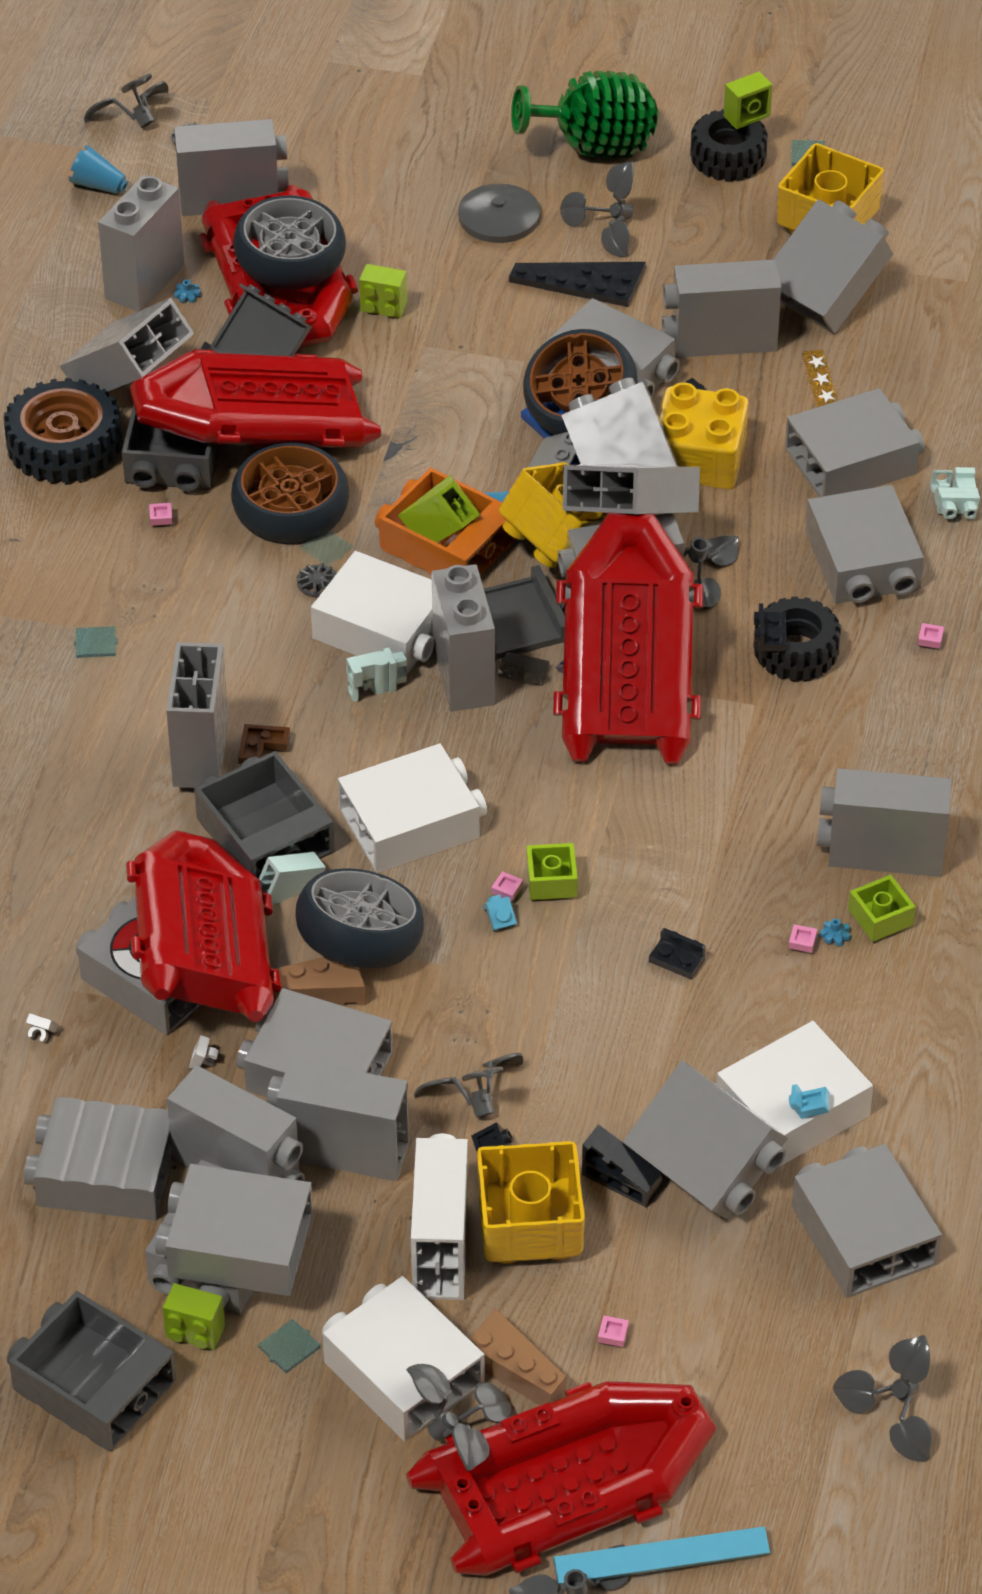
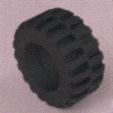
(727, 151)
(803, 658)

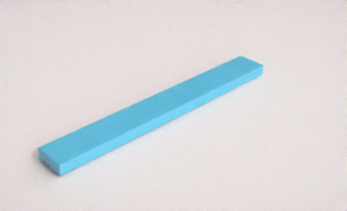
(665, 1554)

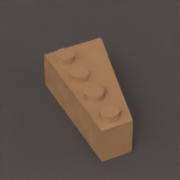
(324, 980)
(517, 1361)

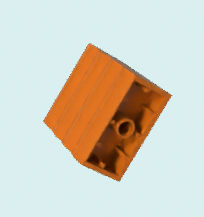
(474, 544)

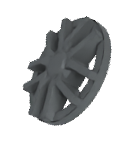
(316, 579)

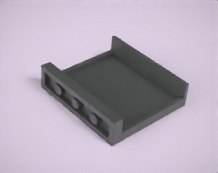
(260, 327)
(525, 615)

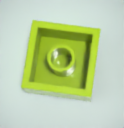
(747, 100)
(383, 290)
(551, 871)
(881, 908)
(193, 1316)

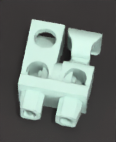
(958, 499)
(375, 671)

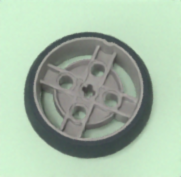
(289, 242)
(359, 918)

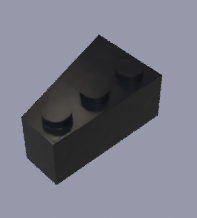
(619, 1167)

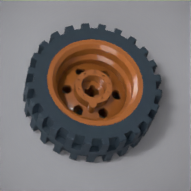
(63, 430)

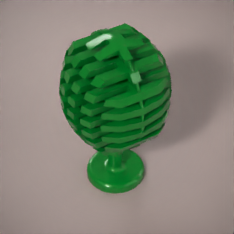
(598, 115)

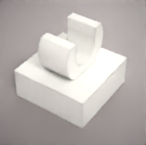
(40, 1024)
(203, 1053)

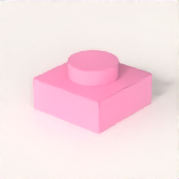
(160, 514)
(930, 635)
(507, 885)
(802, 938)
(613, 1331)

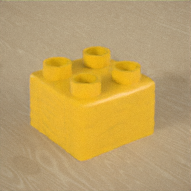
(828, 177)
(706, 431)
(536, 512)
(530, 1202)

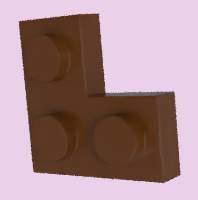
(261, 737)

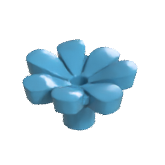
(187, 291)
(835, 932)

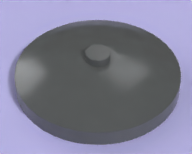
(499, 213)

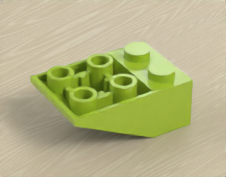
(440, 511)

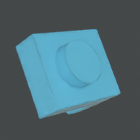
(500, 912)
(809, 1102)

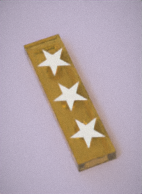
(819, 377)

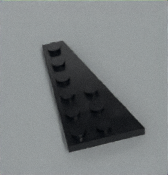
(602, 281)

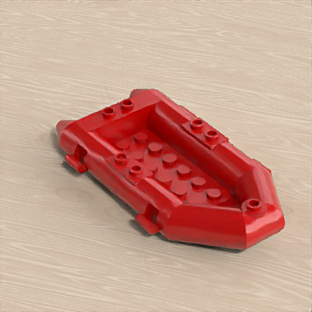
(321, 304)
(255, 400)
(628, 641)
(202, 926)
(567, 1471)

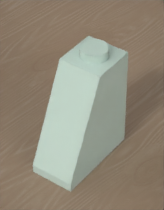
(288, 874)

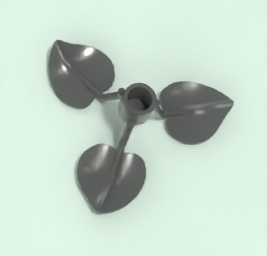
(142, 111)
(616, 237)
(722, 553)
(480, 1099)
(912, 1360)
(469, 1442)
(574, 1583)

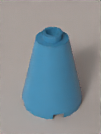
(96, 172)

